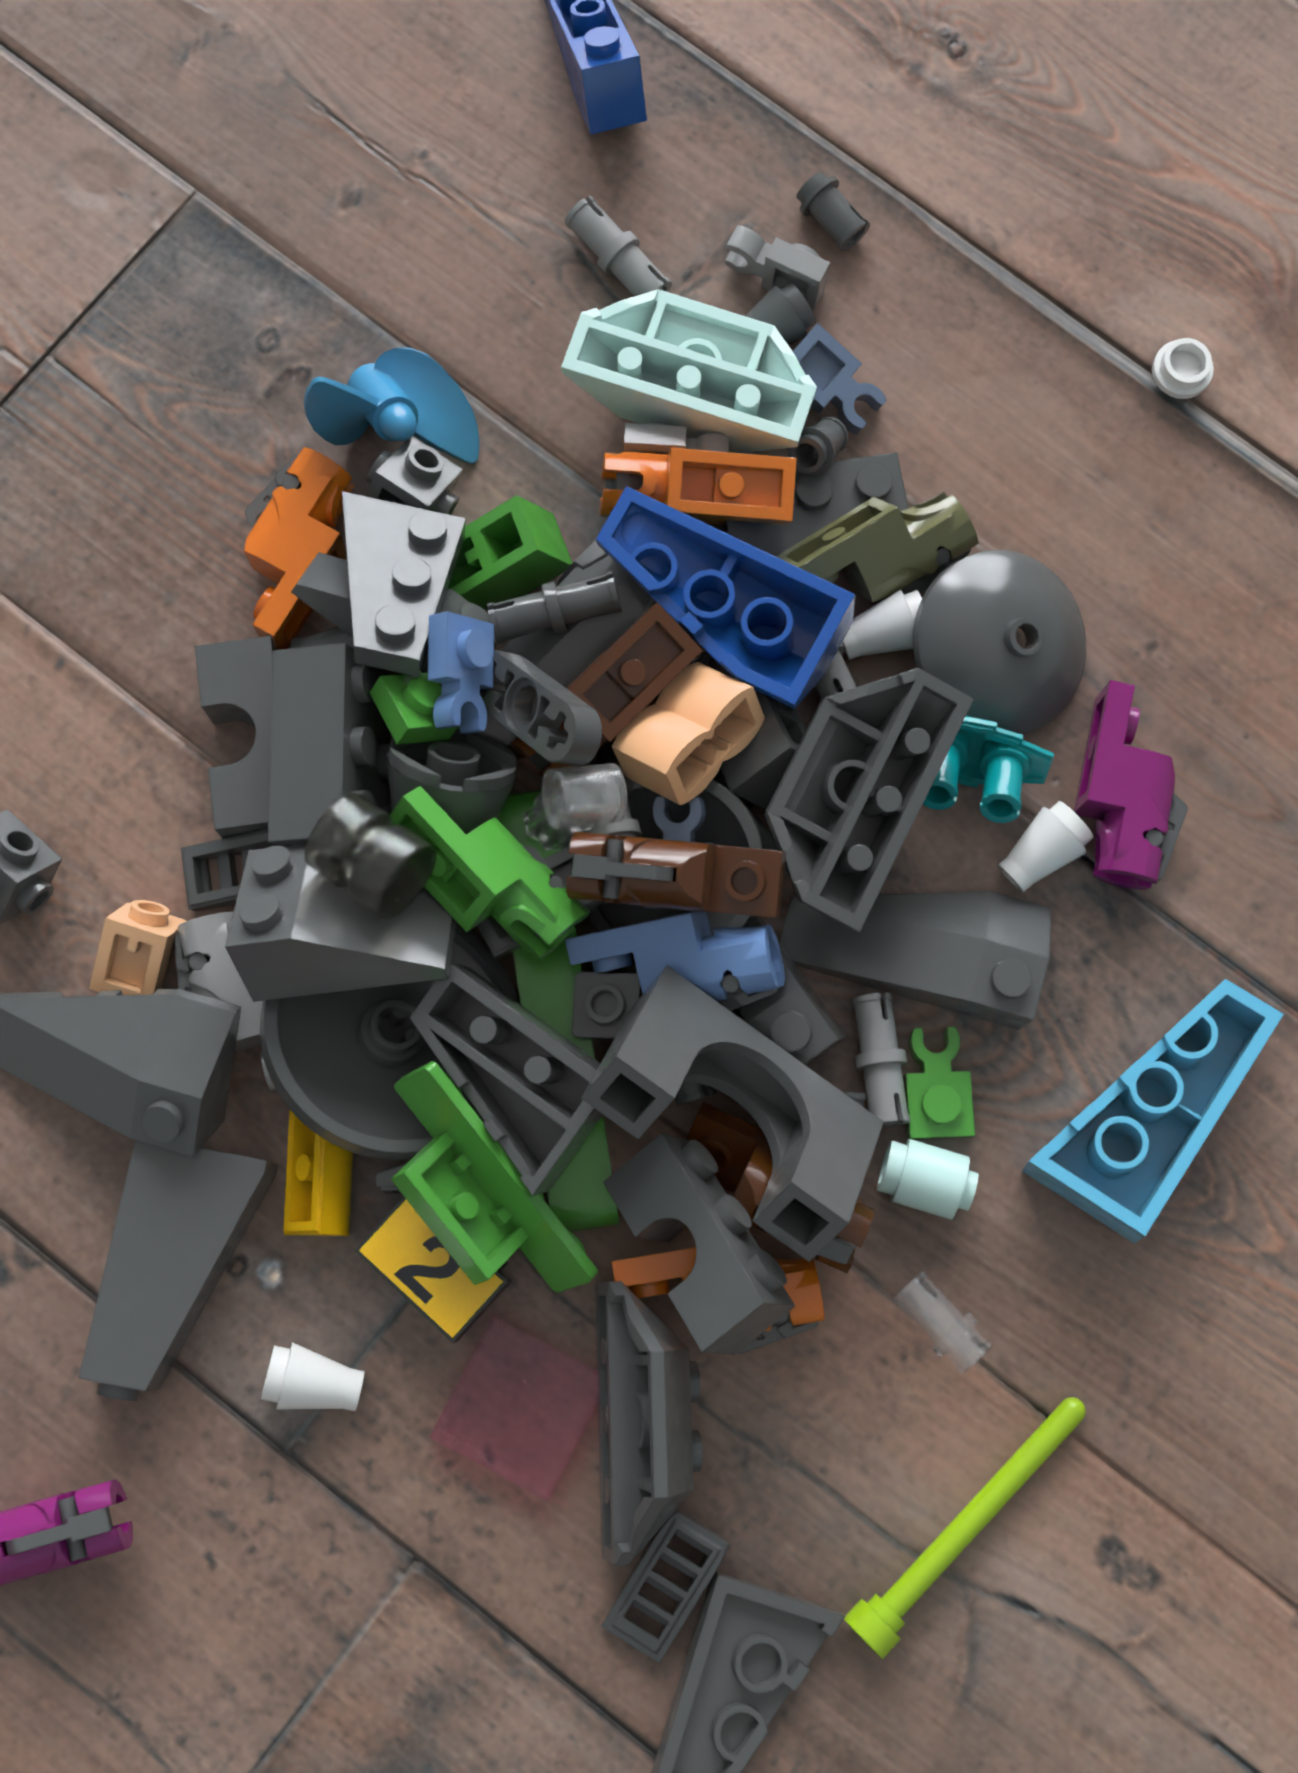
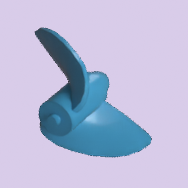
(400, 399)

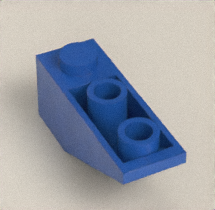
(599, 63)

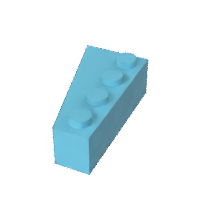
(1147, 1127)

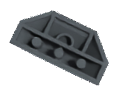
(861, 788)
(643, 1422)

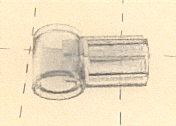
(575, 802)

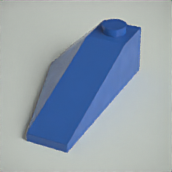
(738, 602)

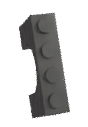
(813, 1129)

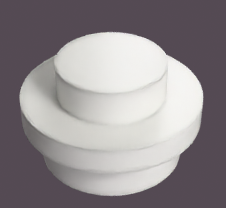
(1183, 368)

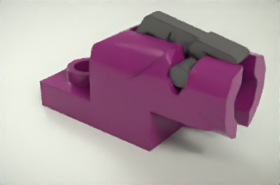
(1128, 795)
(61, 1531)

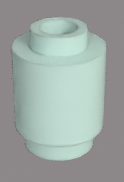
(927, 1178)

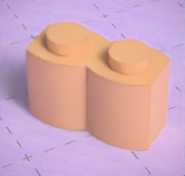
(689, 733)

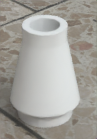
(884, 626)
(1046, 845)
(310, 1381)

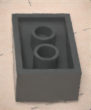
(310, 938)

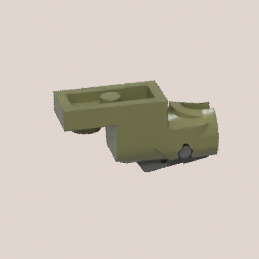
(888, 547)

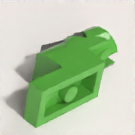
(491, 876)

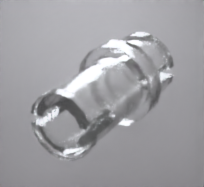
(943, 1322)

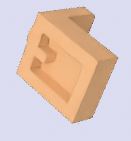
(135, 948)

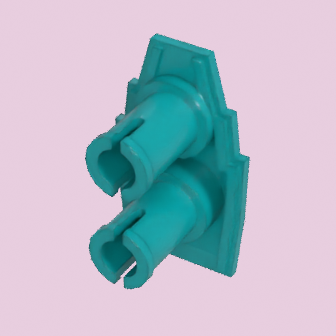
(991, 758)

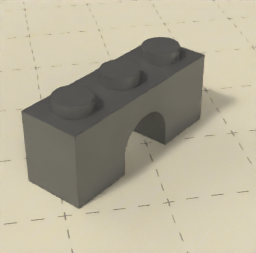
(233, 688)
(734, 1283)

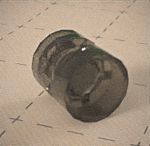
(363, 851)

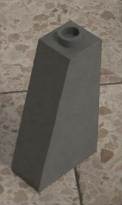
(165, 1258)

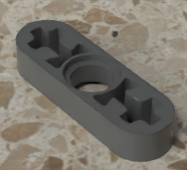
(554, 706)

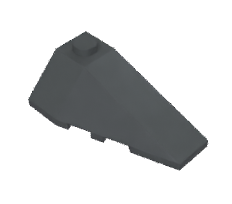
(944, 948)
(132, 1062)

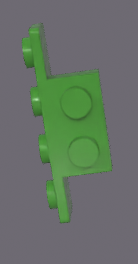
(475, 1193)

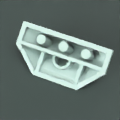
(692, 368)

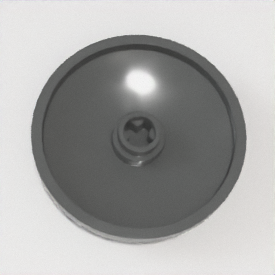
(346, 1049)

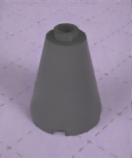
(462, 777)

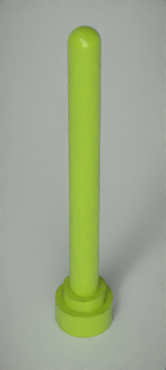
(880, 1617)

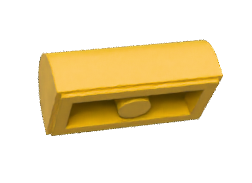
(316, 1184)

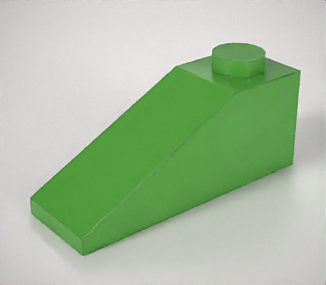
(509, 553)

